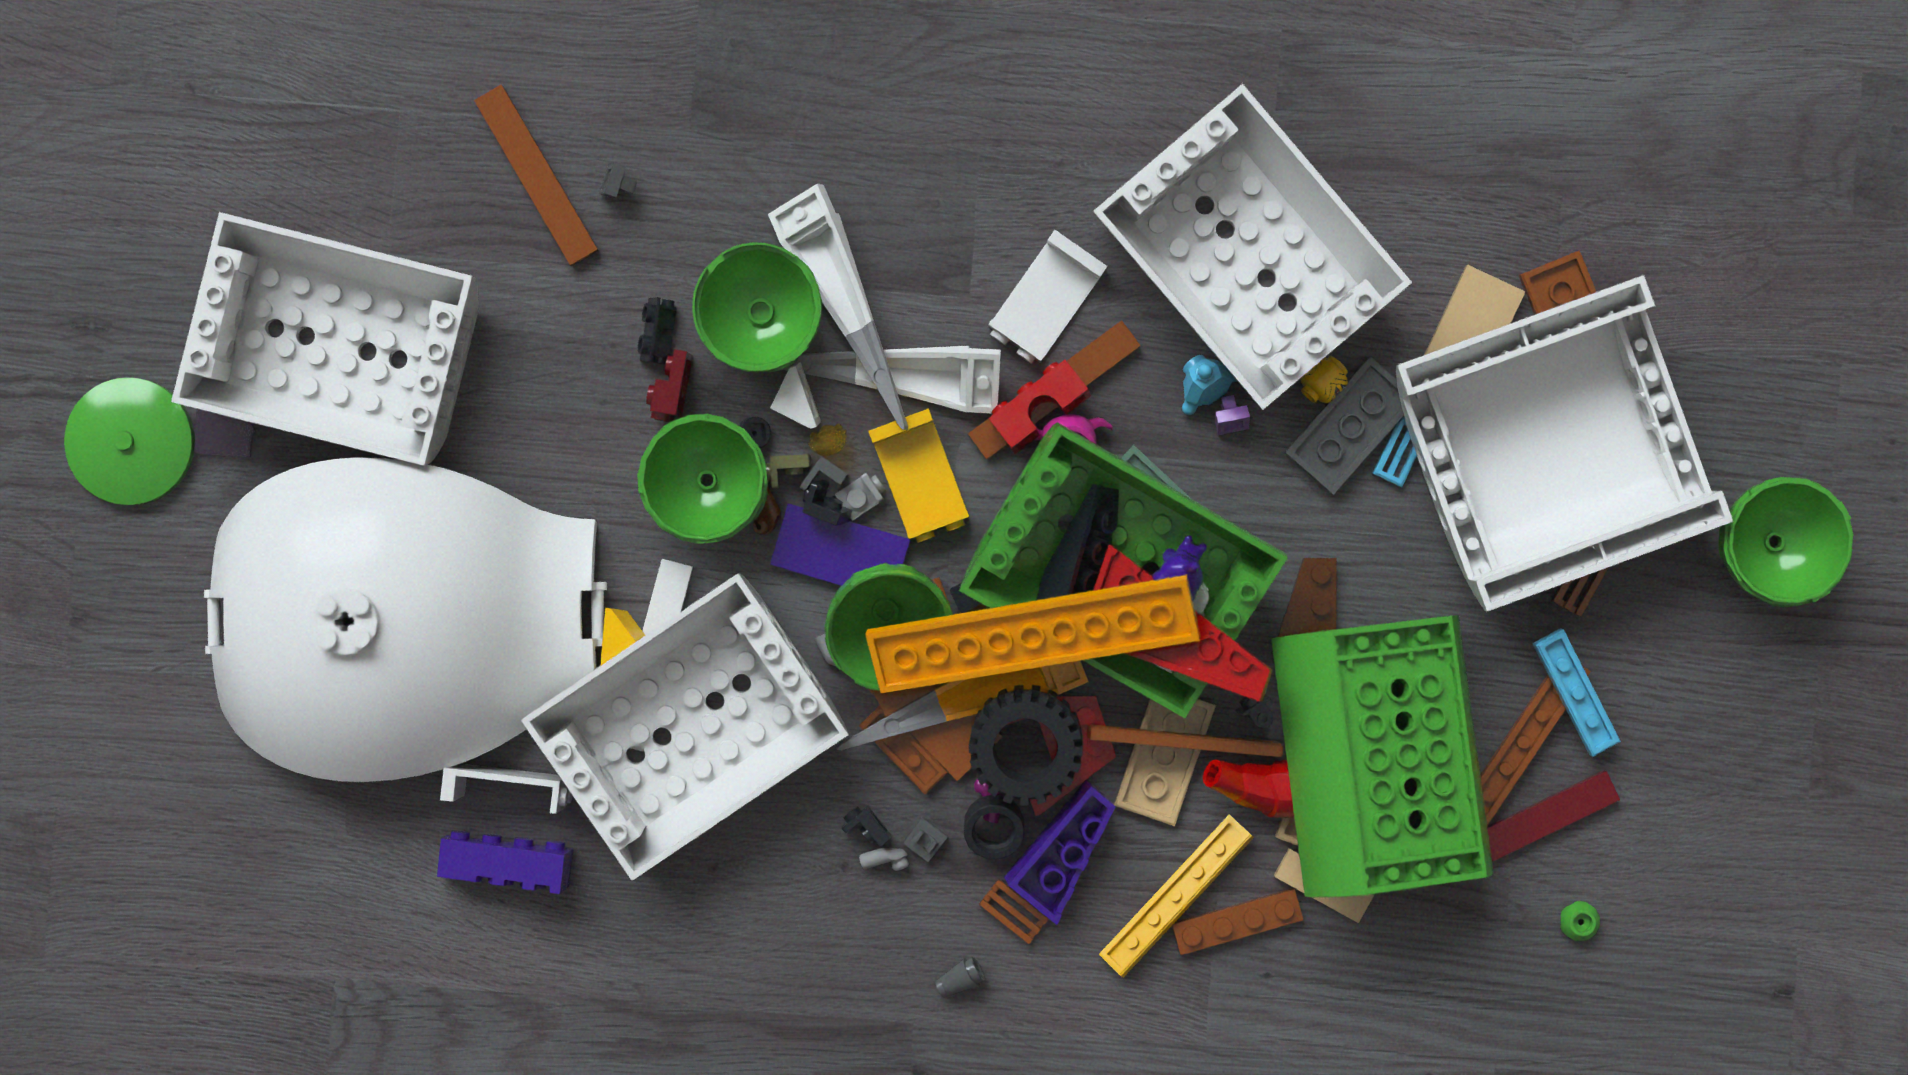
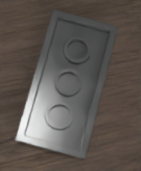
(1349, 427)

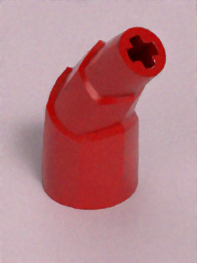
(1253, 786)

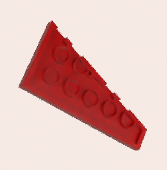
(1213, 659)

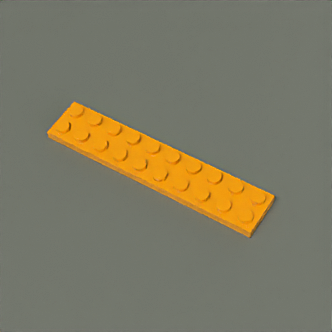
(1033, 634)

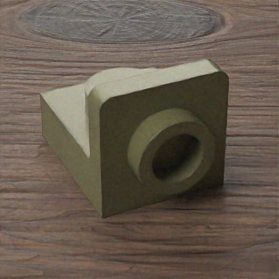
(790, 463)

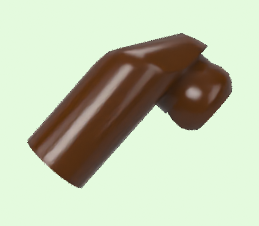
(768, 516)

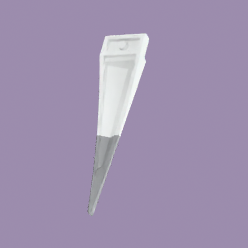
(817, 236)
(939, 375)

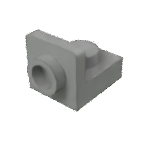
(861, 495)

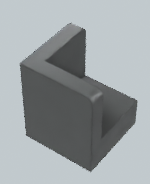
(825, 471)

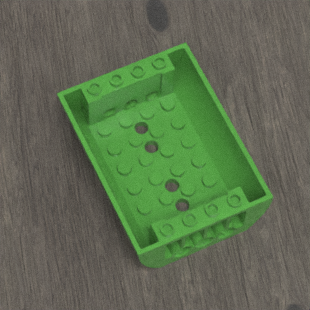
(1150, 520)
(1354, 761)

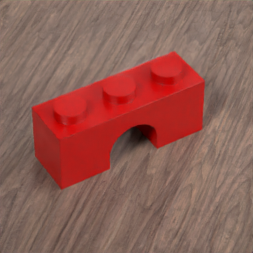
(1057, 386)

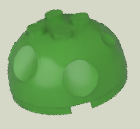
(757, 307)
(873, 600)

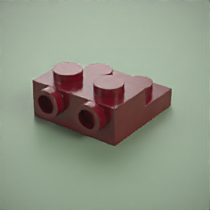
(669, 397)

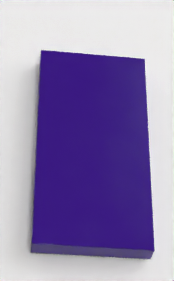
(832, 550)

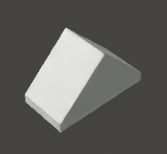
(796, 399)

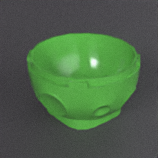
(673, 475)
(1811, 538)

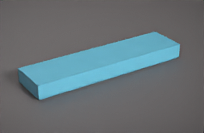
(1576, 692)

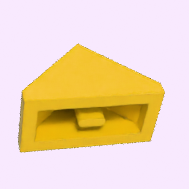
(618, 633)

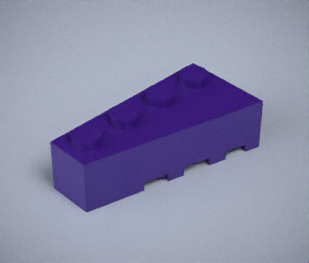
(1061, 852)
(505, 861)

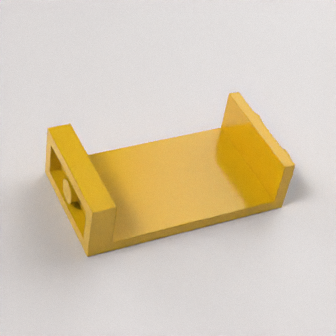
(919, 476)

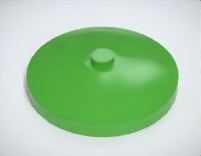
(129, 441)

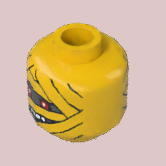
(1324, 380)

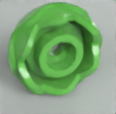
(1570, 917)

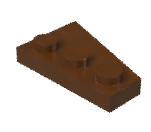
(1312, 598)

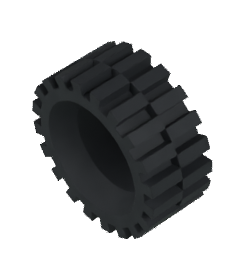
(1026, 705)

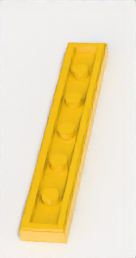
(1176, 896)

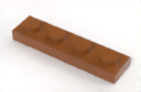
(1237, 921)

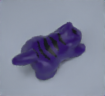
(1183, 562)

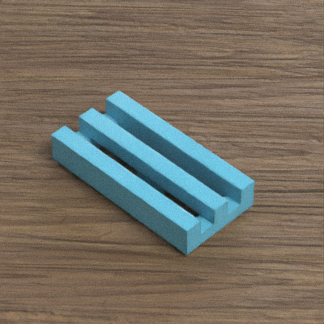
(1388, 476)

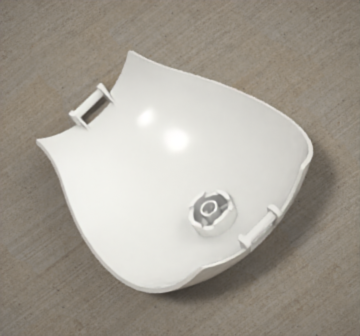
(455, 607)

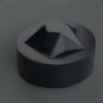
(757, 429)

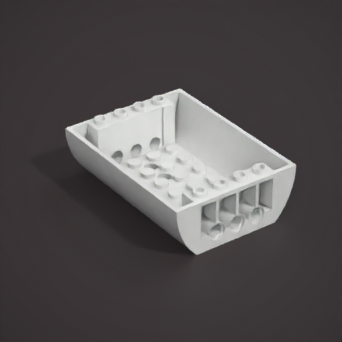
(1281, 223)
(347, 300)
(714, 755)

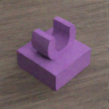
(1231, 417)

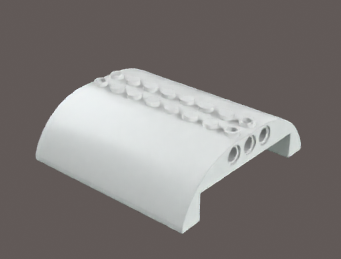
(1556, 446)

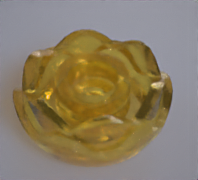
(828, 440)

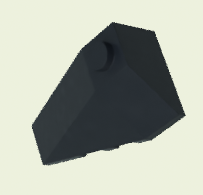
(1083, 547)

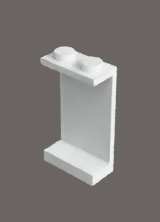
(1046, 297)
(455, 782)

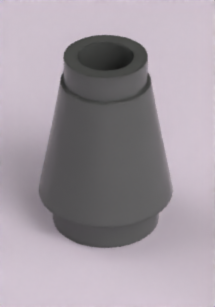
(962, 977)

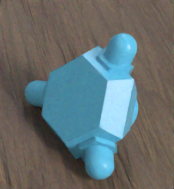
(1204, 382)

